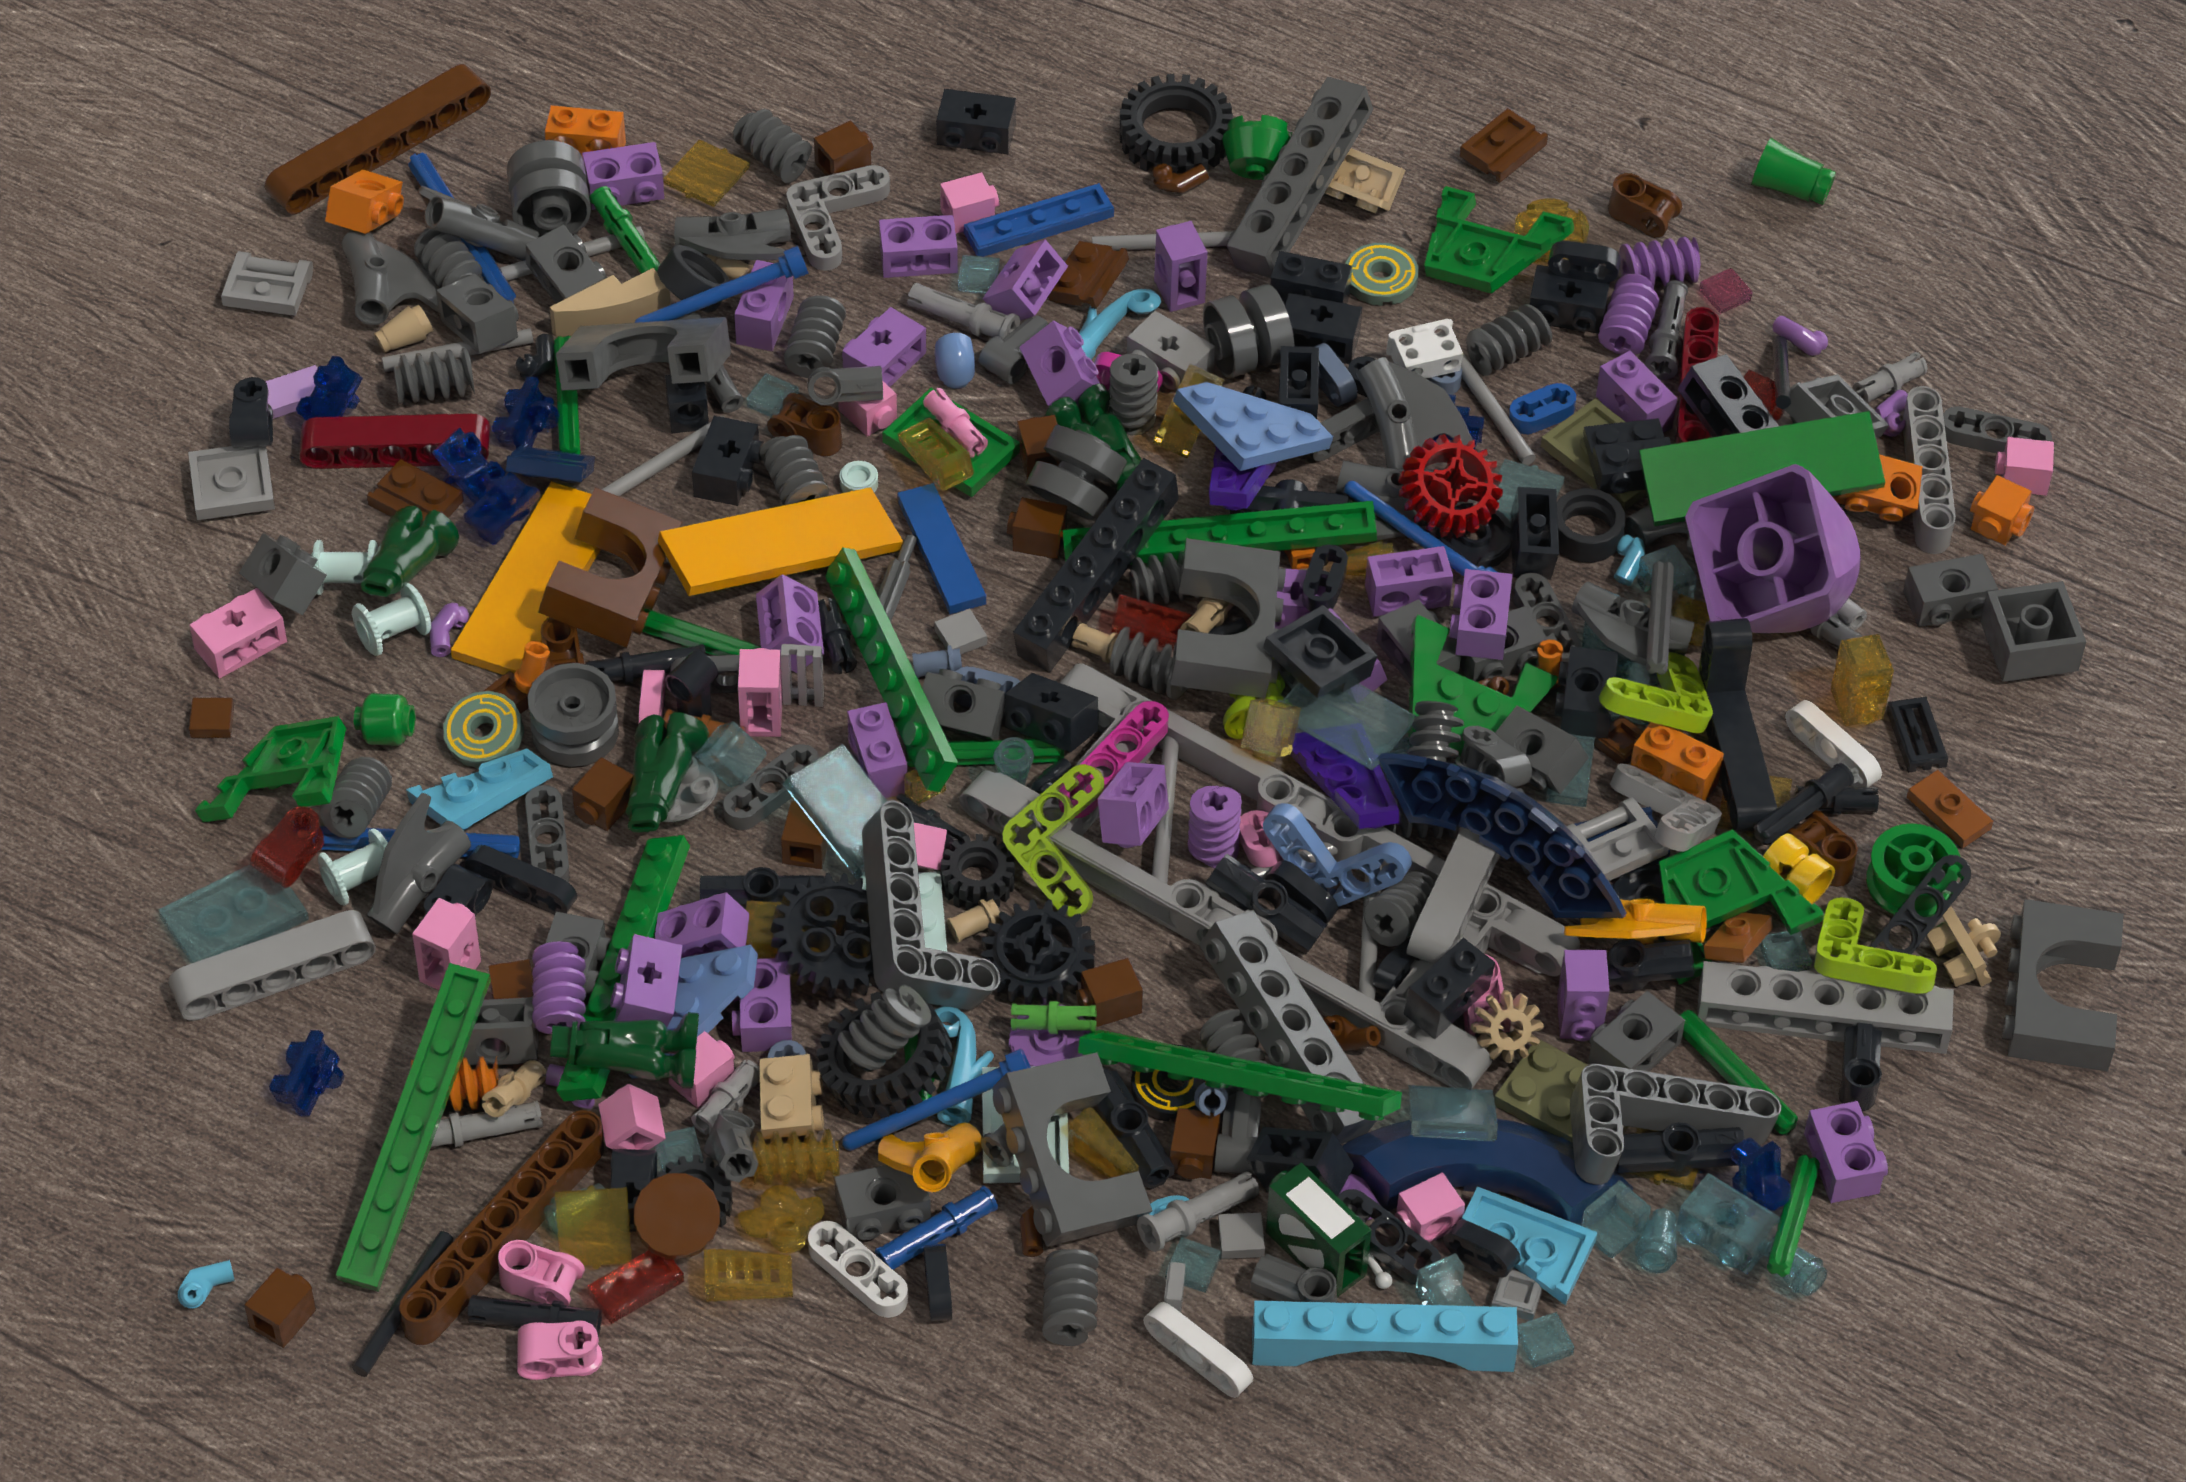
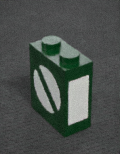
(1317, 1227)

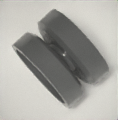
(573, 714)

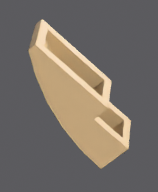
(610, 303)

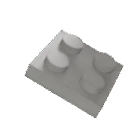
(230, 481)

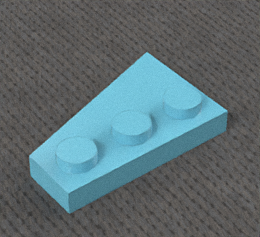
(484, 792)
(1549, 1246)

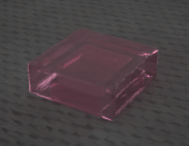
(1725, 290)

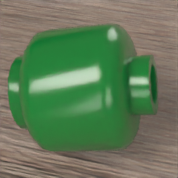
(385, 719)

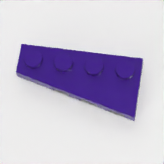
(1234, 487)
(1352, 786)

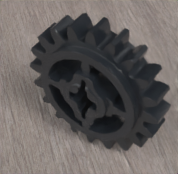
(1021, 940)

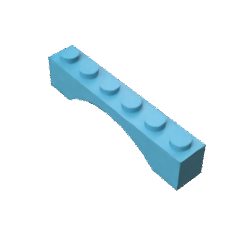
(1305, 1331)

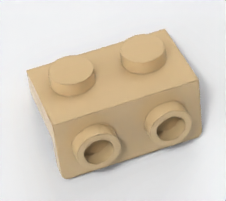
(1366, 179)
(789, 1096)

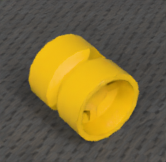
(1807, 872)

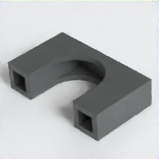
(690, 346)
(1249, 581)
(2040, 1025)
(1061, 1203)

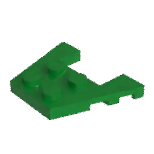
(1481, 254)
(1475, 702)
(286, 755)
(1729, 880)

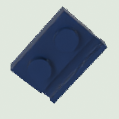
(550, 464)

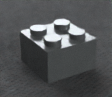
(2033, 631)

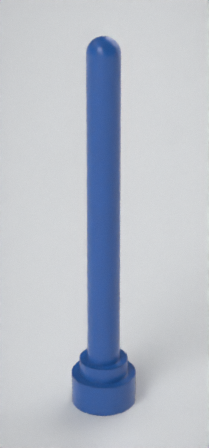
(789, 265)
(1409, 528)
(1014, 1061)

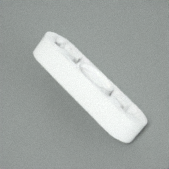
(1832, 743)
(863, 1286)
(1198, 1349)

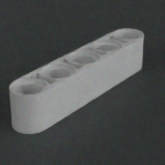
(1927, 447)
(1452, 898)
(271, 965)

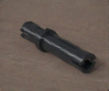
(632, 666)
(519, 1313)

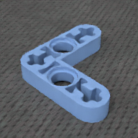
(1326, 869)

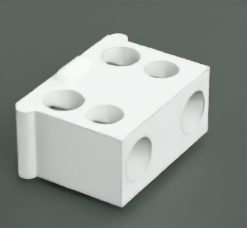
(1425, 349)

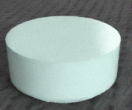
(858, 476)

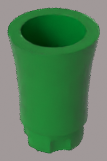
(1792, 173)

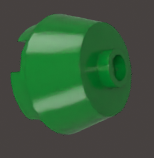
(1254, 145)

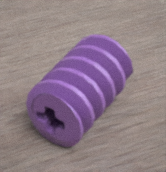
(1662, 261)
(1629, 315)
(1214, 824)
(557, 986)

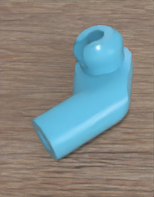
(1632, 550)
(201, 1281)

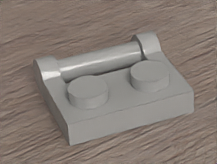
(266, 284)
(1625, 847)

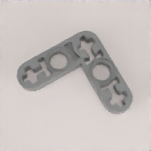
(818, 209)
(1685, 818)

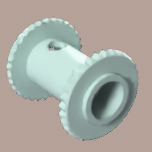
(342, 566)
(391, 619)
(352, 868)

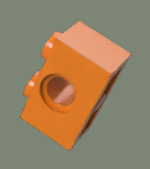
(364, 201)

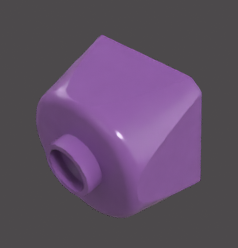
(1774, 552)

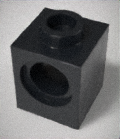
(686, 405)

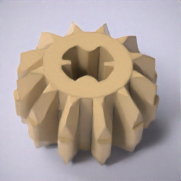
(1516, 1012)

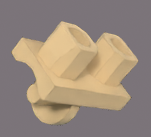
(1969, 963)

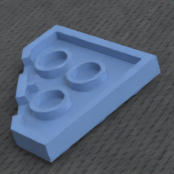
(1251, 428)
(711, 983)

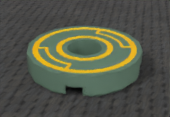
(1382, 258)
(474, 711)

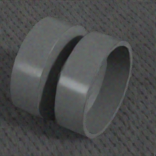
(548, 187)
(1247, 330)
(1081, 462)

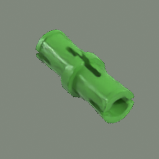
(1053, 1017)

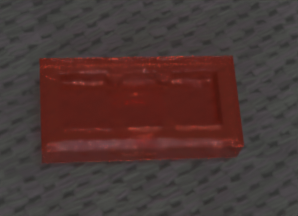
(1149, 619)
(634, 1285)

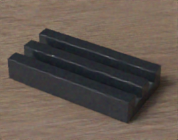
(1923, 759)

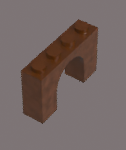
(606, 605)

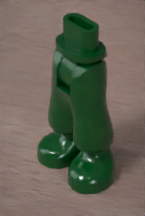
(1091, 417)
(407, 549)
(660, 765)
(632, 1047)

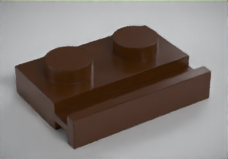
(1503, 145)
(1089, 274)
(411, 486)

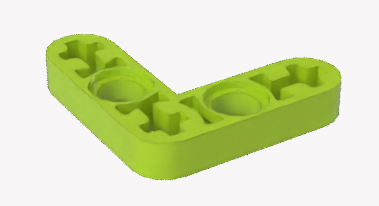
(1678, 705)
(1041, 844)
(1865, 963)

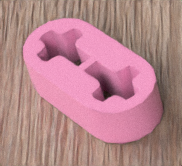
(652, 693)
(1255, 842)

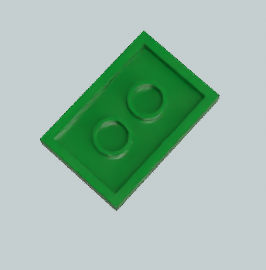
(994, 458)

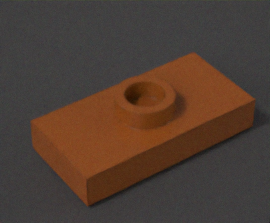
(1950, 809)
(1738, 937)

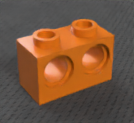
(586, 128)
(1903, 478)
(1678, 759)

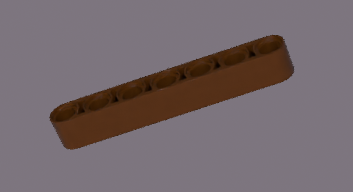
(378, 138)
(485, 1237)

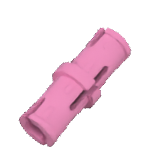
(955, 422)

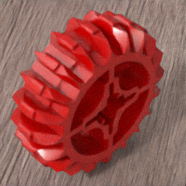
(1476, 485)

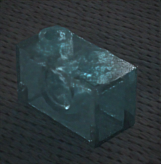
(1719, 1204)

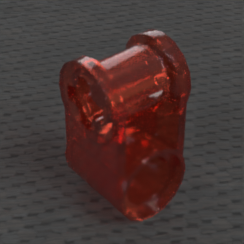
(289, 847)

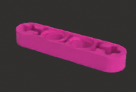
(1109, 756)

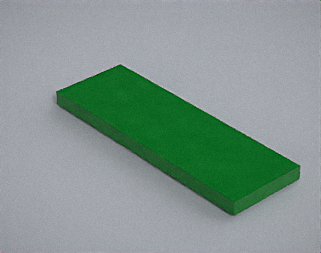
(1834, 449)

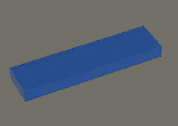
(1038, 220)
(941, 548)

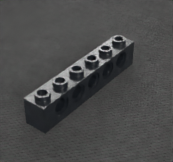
(1724, 398)
(1096, 564)

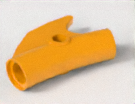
(1647, 922)
(938, 1154)

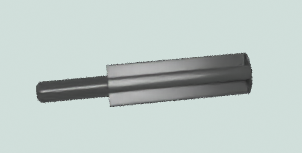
(896, 577)

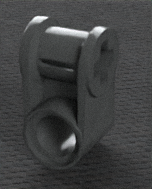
(1493, 757)

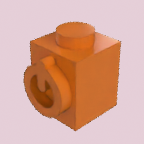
(2002, 510)

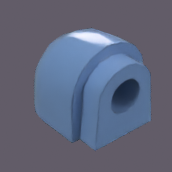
(955, 360)

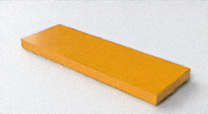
(778, 541)
(510, 606)

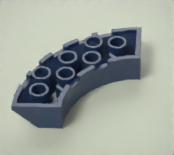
(1509, 825)
(1519, 1163)

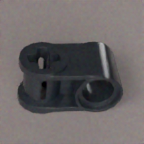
(251, 414)
(461, 887)
(635, 1171)

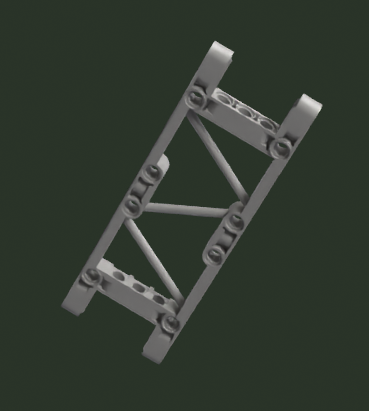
(1495, 923)

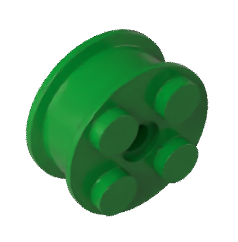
(1902, 860)

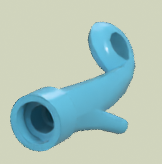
(1099, 326)
(964, 1062)

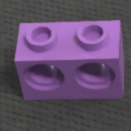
(629, 172)
(918, 246)
(1406, 577)
(1483, 614)
(789, 616)
(878, 748)
(1133, 804)
(704, 925)
(767, 1005)
(1841, 1152)

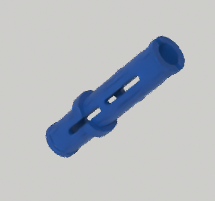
(950, 1221)

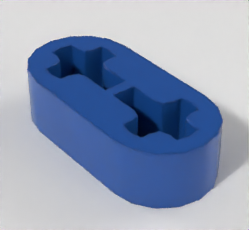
(1542, 408)

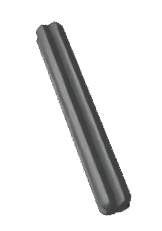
(1659, 618)

